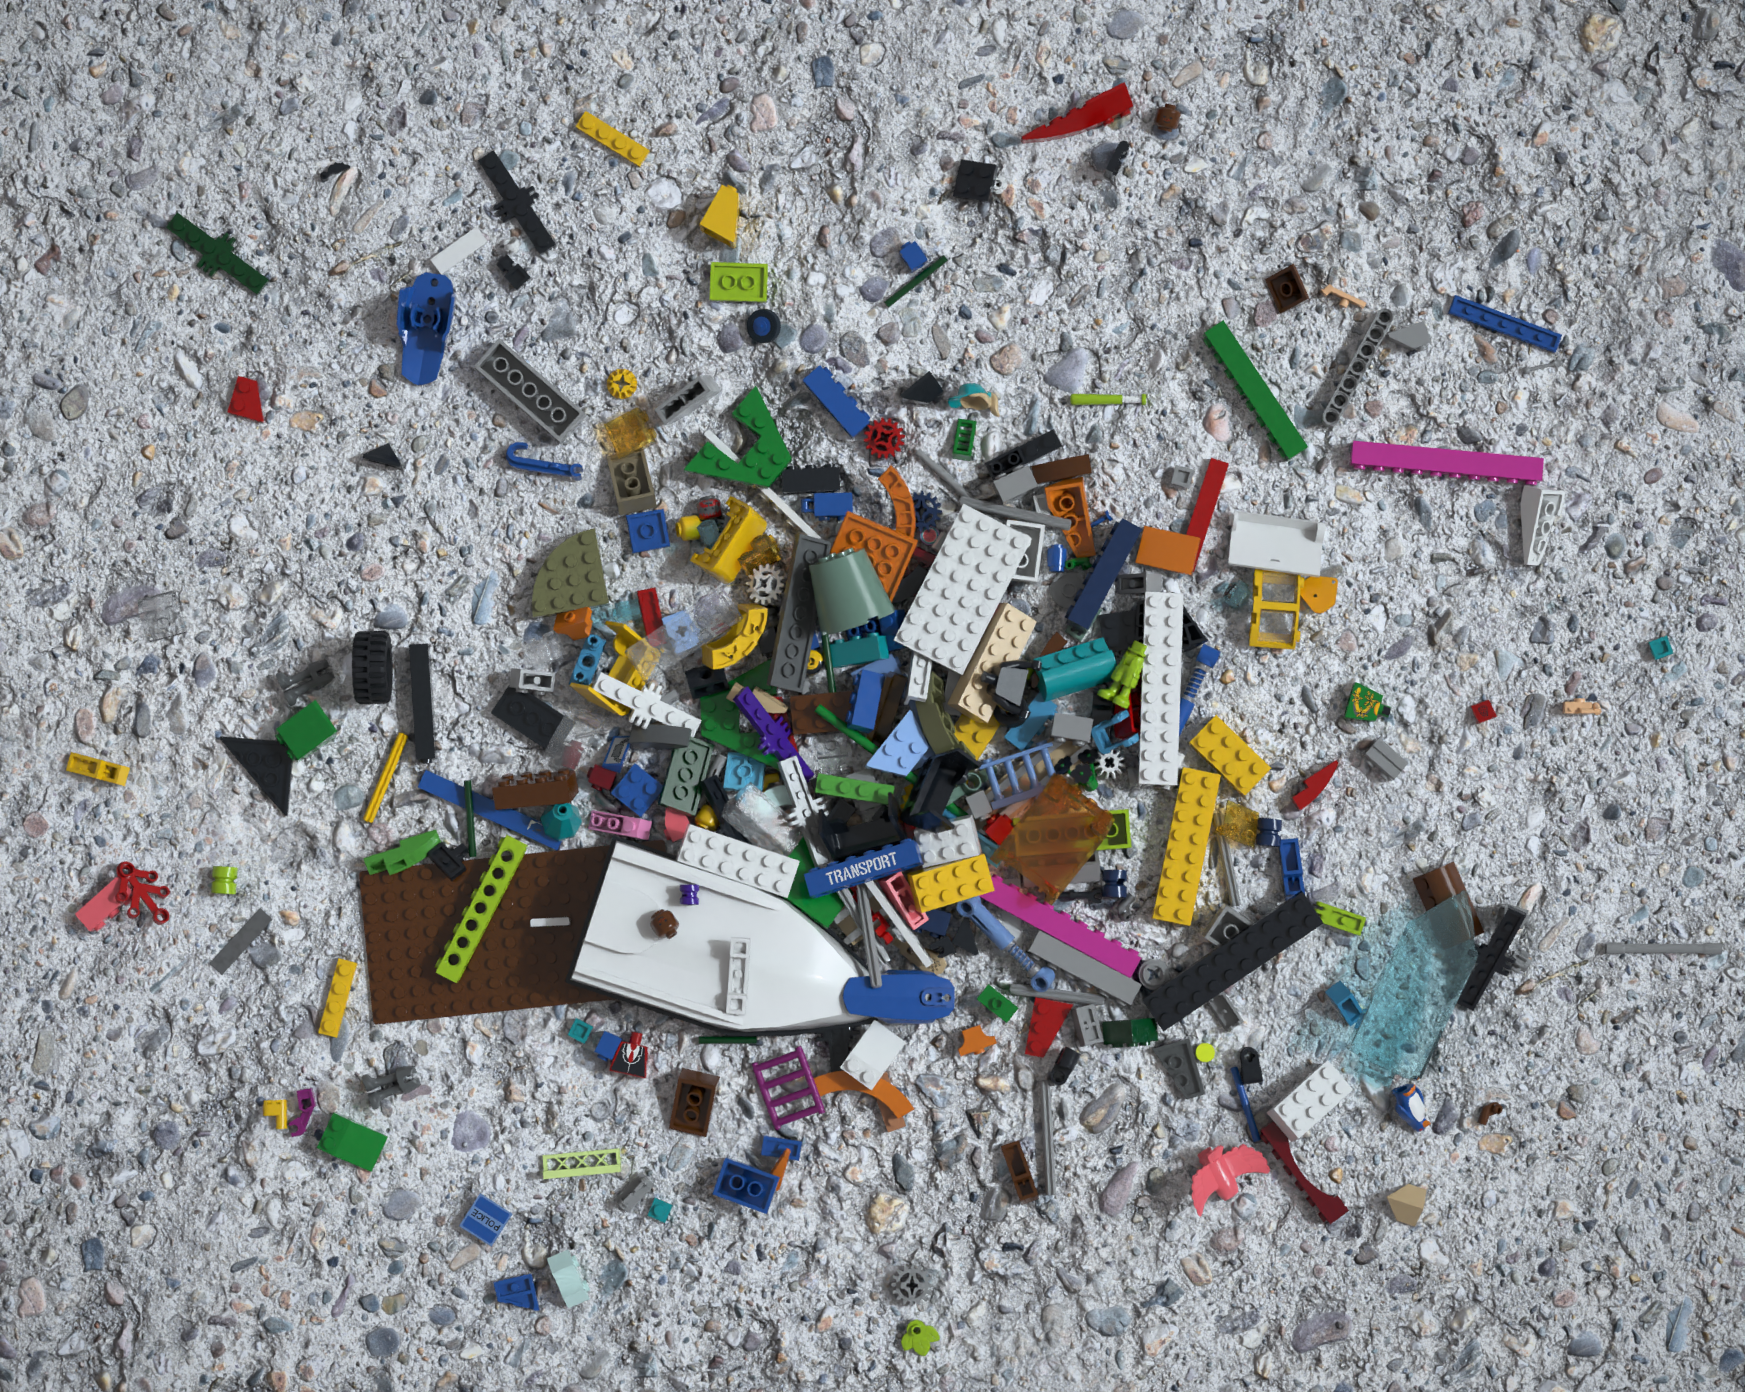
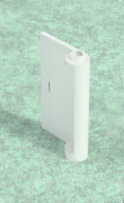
(1276, 543)

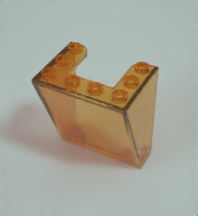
(1054, 836)

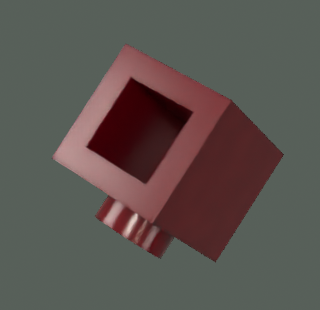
(601, 778)

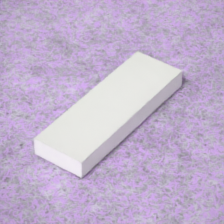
(459, 251)

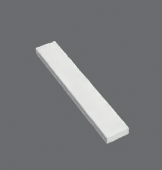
(900, 923)

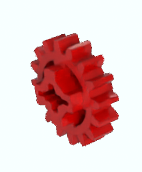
(880, 431)

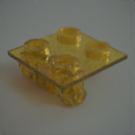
(1239, 824)

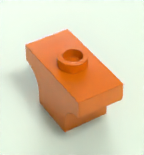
(574, 623)
(975, 1041)

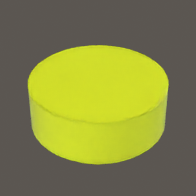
(1205, 1052)

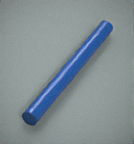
(1245, 1104)

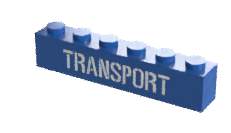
(863, 869)

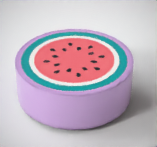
(929, 538)

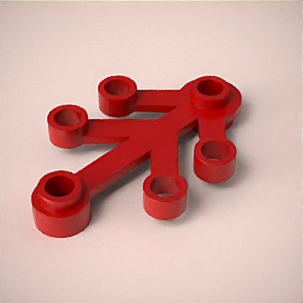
(141, 891)

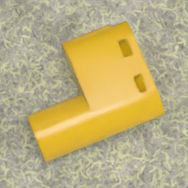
(278, 1109)

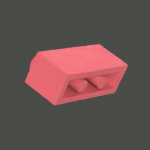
(103, 906)

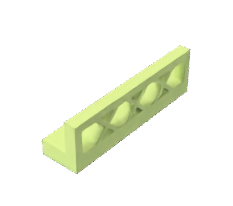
(588, 1170)

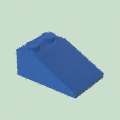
(746, 1185)

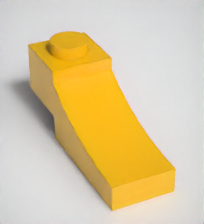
(97, 769)

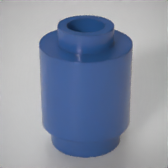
(1056, 558)

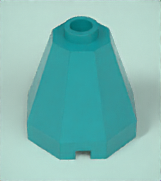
(561, 821)

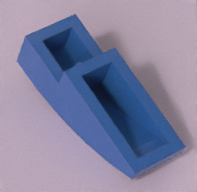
(1291, 867)

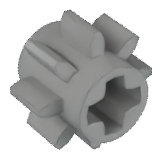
(1522, 961)

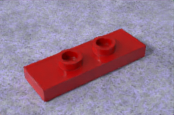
(650, 609)

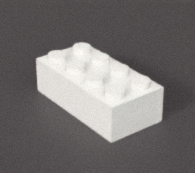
(1309, 1101)

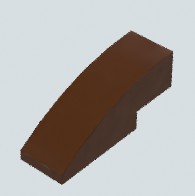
(1062, 469)
(1054, 645)
(1020, 1172)

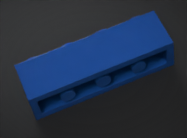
(836, 401)

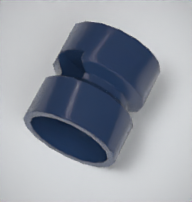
(1268, 832)
(1114, 883)

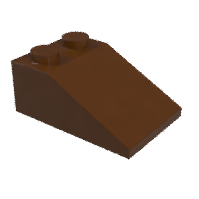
(694, 1102)

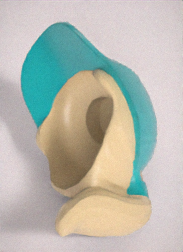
(974, 396)

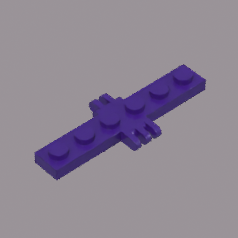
(772, 733)

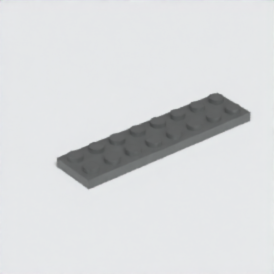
(796, 616)

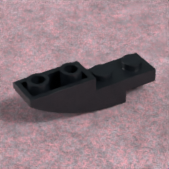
(1024, 454)

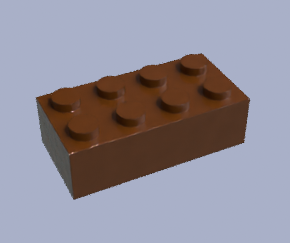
(808, 722)
(535, 789)

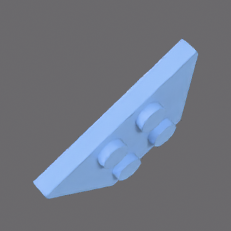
(901, 748)

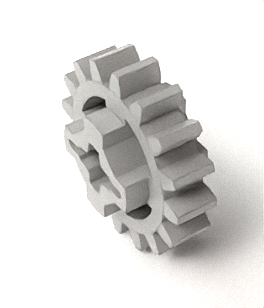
(921, 1285)

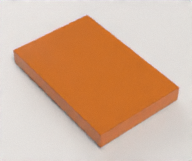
(1168, 550)

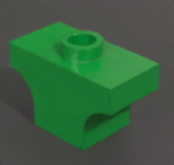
(997, 1003)

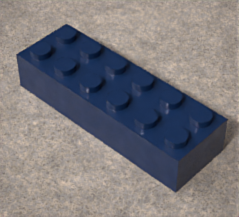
(1105, 572)

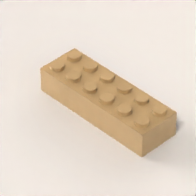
(1001, 642)

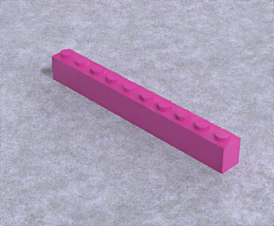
(1446, 461)
(1062, 927)

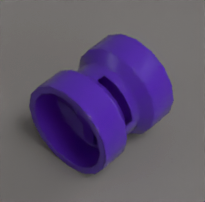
(689, 895)

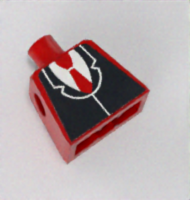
(631, 1057)

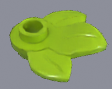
(919, 1340)

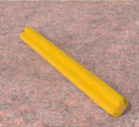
(385, 777)

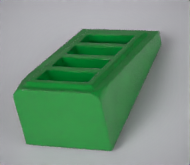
(963, 455)

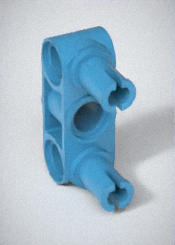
(593, 649)

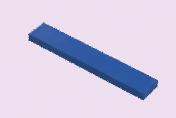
(1504, 324)

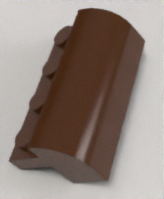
(1440, 885)

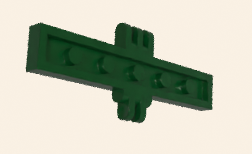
(217, 254)

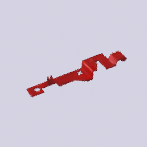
(881, 930)

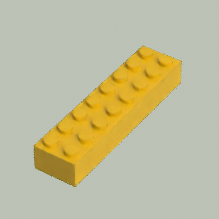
(1186, 846)

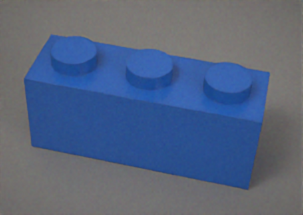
(864, 701)

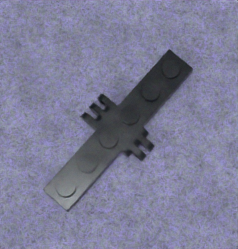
(516, 203)
(717, 798)
(1492, 957)
(837, 1045)

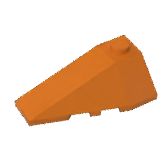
(1069, 501)

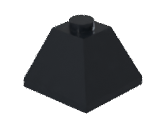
(923, 391)

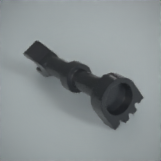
(1071, 895)

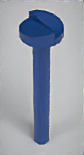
(1100, 520)

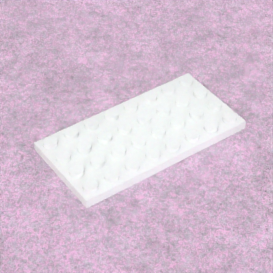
(962, 589)

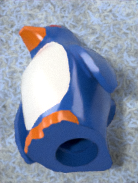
(1411, 1106)

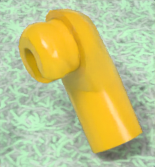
(770, 778)

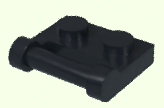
(1115, 164)

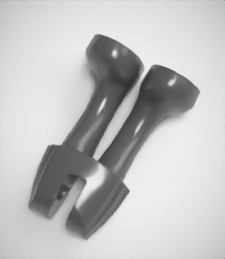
(316, 681)
(402, 1086)

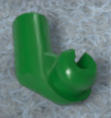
(1084, 562)

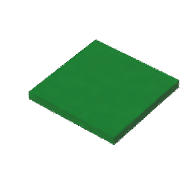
(820, 909)

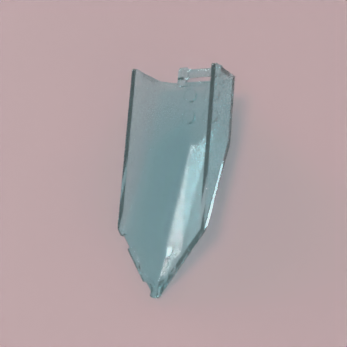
(1416, 992)

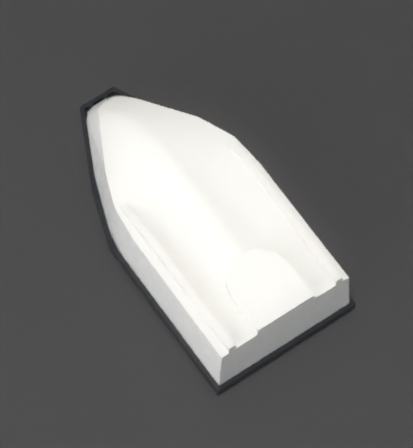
(793, 962)

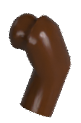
(1489, 1110)

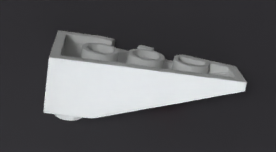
(1538, 513)

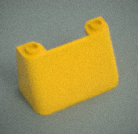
(733, 541)

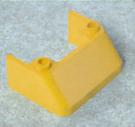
(621, 671)

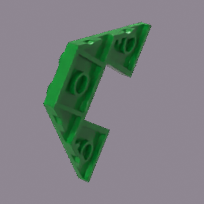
(761, 463)
(722, 717)

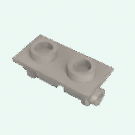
(634, 1192)

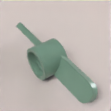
(963, 789)

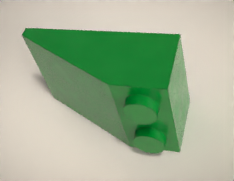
(352, 1141)

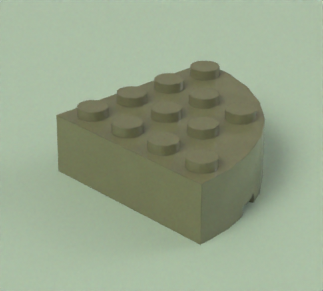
(571, 578)

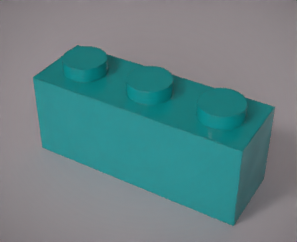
(859, 650)

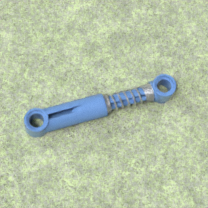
(972, 908)

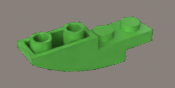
(410, 853)

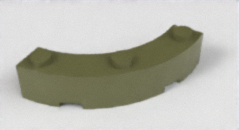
(936, 722)

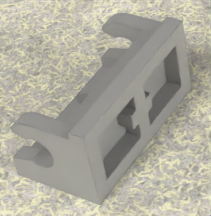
(1225, 1012)
(1086, 1025)

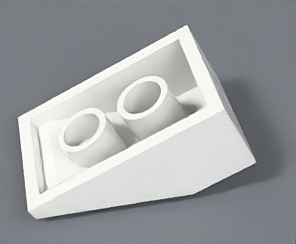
(873, 1055)

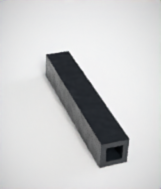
(423, 703)

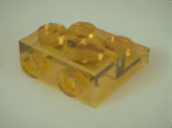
(630, 432)
(764, 552)

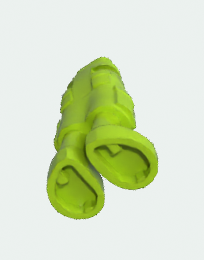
(1125, 673)

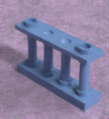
(1017, 794)

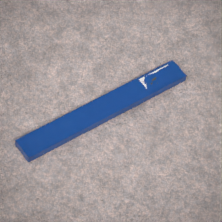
(486, 808)

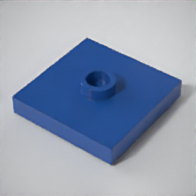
(648, 531)

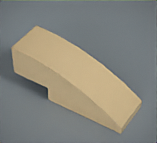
(769, 702)

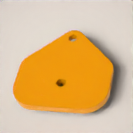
(1325, 592)

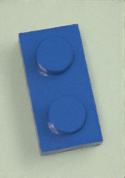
(776, 1146)

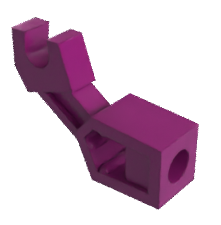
(302, 1121)

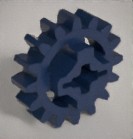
(929, 511)

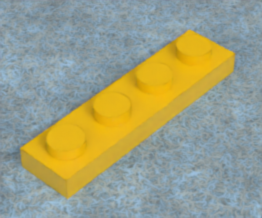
(612, 139)
(338, 998)

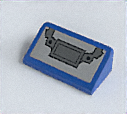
(617, 753)

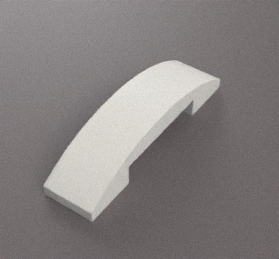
(738, 975)

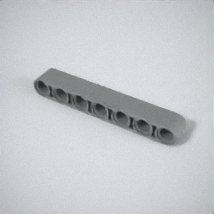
(1360, 359)

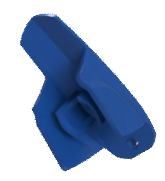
(425, 326)
(900, 997)

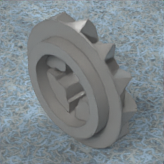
(1153, 964)

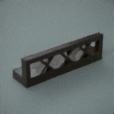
(887, 708)

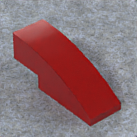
(1314, 786)

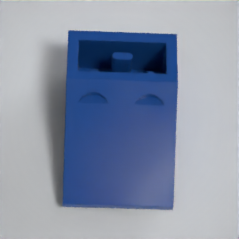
(886, 626)

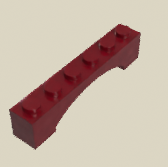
(1329, 1206)

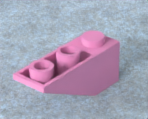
(620, 825)

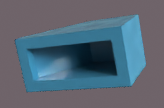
(1344, 1002)

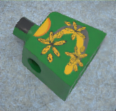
(1365, 704)

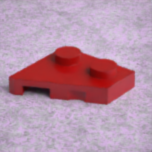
(246, 400)

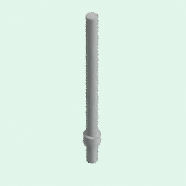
(947, 478)

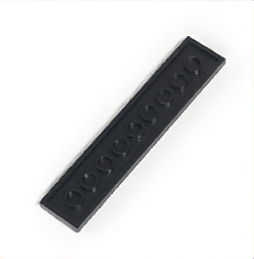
(1232, 960)

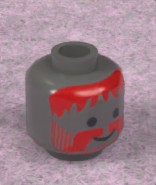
(709, 508)

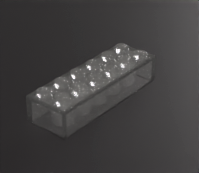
(683, 635)

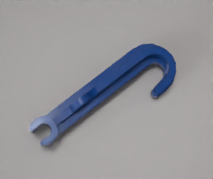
(539, 465)

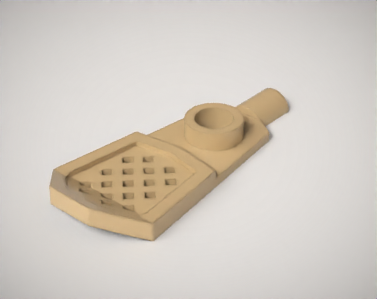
(938, 969)

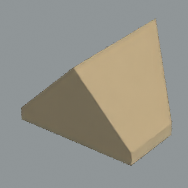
(1407, 1203)

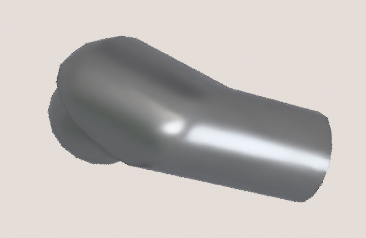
(607, 804)
(1123, 908)

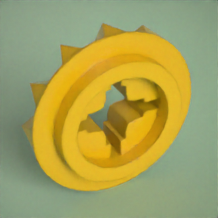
(628, 390)

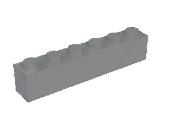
(1084, 967)

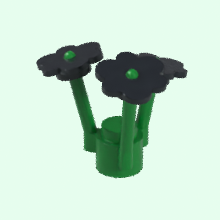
(1083, 775)

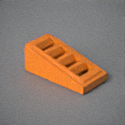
(780, 1167)

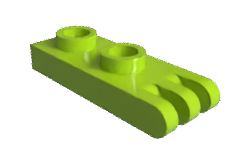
(1340, 918)

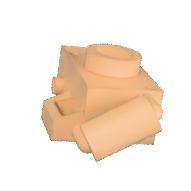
(1581, 707)

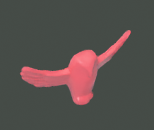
(1221, 1170)

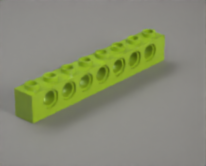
(443, 966)

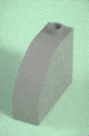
(688, 399)

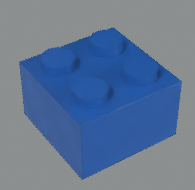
(638, 790)

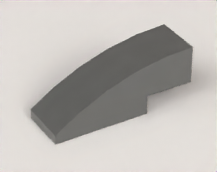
(660, 737)

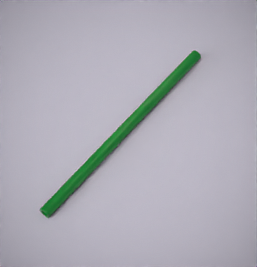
(872, 748)

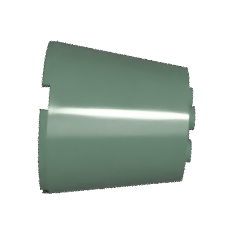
(847, 591)

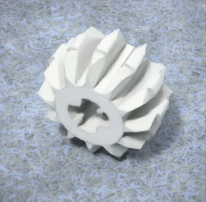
(1115, 762)

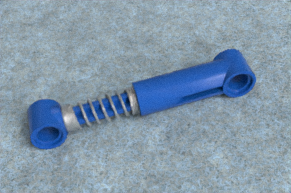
(1205, 660)

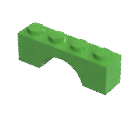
(853, 789)

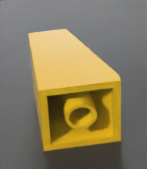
(722, 216)

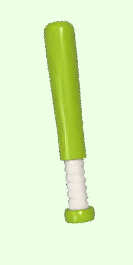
(1103, 399)

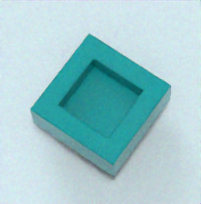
(1660, 648)
(580, 1030)
(660, 1210)

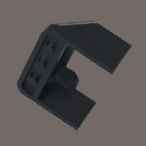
(933, 790)
(863, 837)

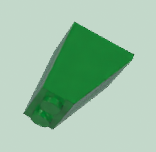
(306, 732)

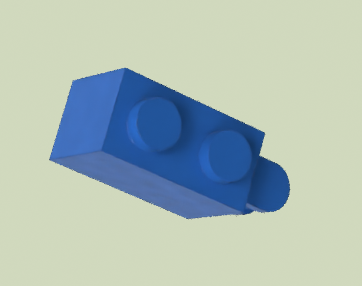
(828, 505)

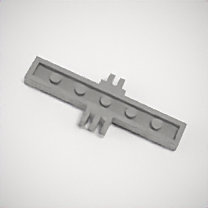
(804, 810)

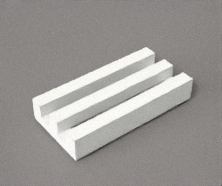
(550, 922)

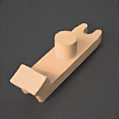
(1345, 298)

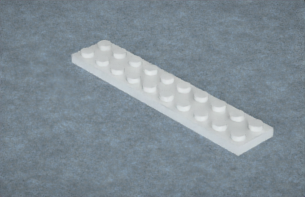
(1160, 688)

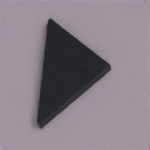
(267, 765)

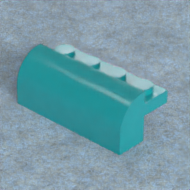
(1075, 669)

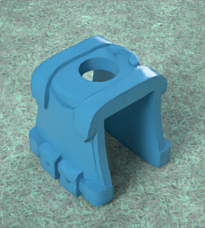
(1102, 740)

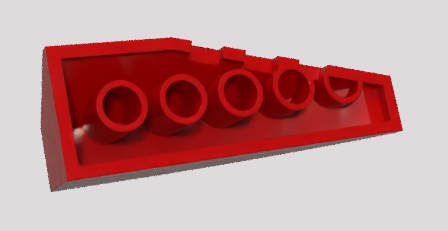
(1096, 112)

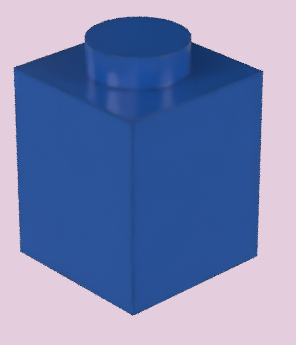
(912, 256)
(608, 1046)

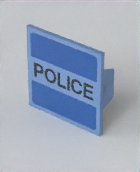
(485, 1219)

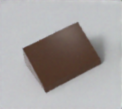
(1287, 289)

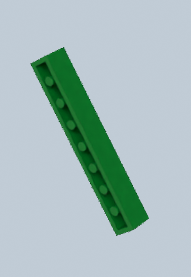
(1255, 391)

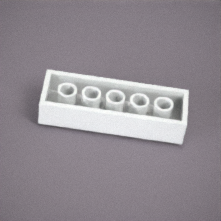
(737, 860)

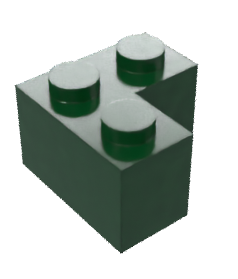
(1130, 1032)

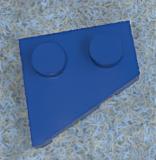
(517, 1291)

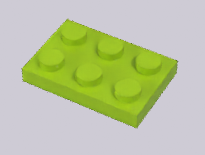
(738, 282)

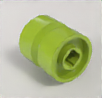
(224, 880)

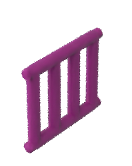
(810, 1090)

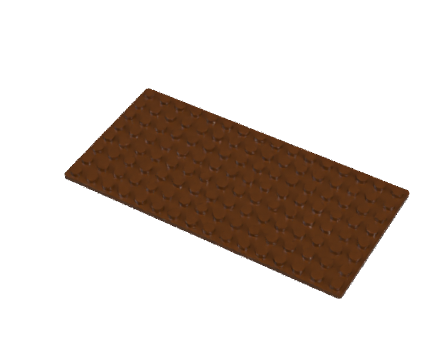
(514, 964)

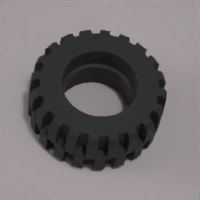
(372, 667)

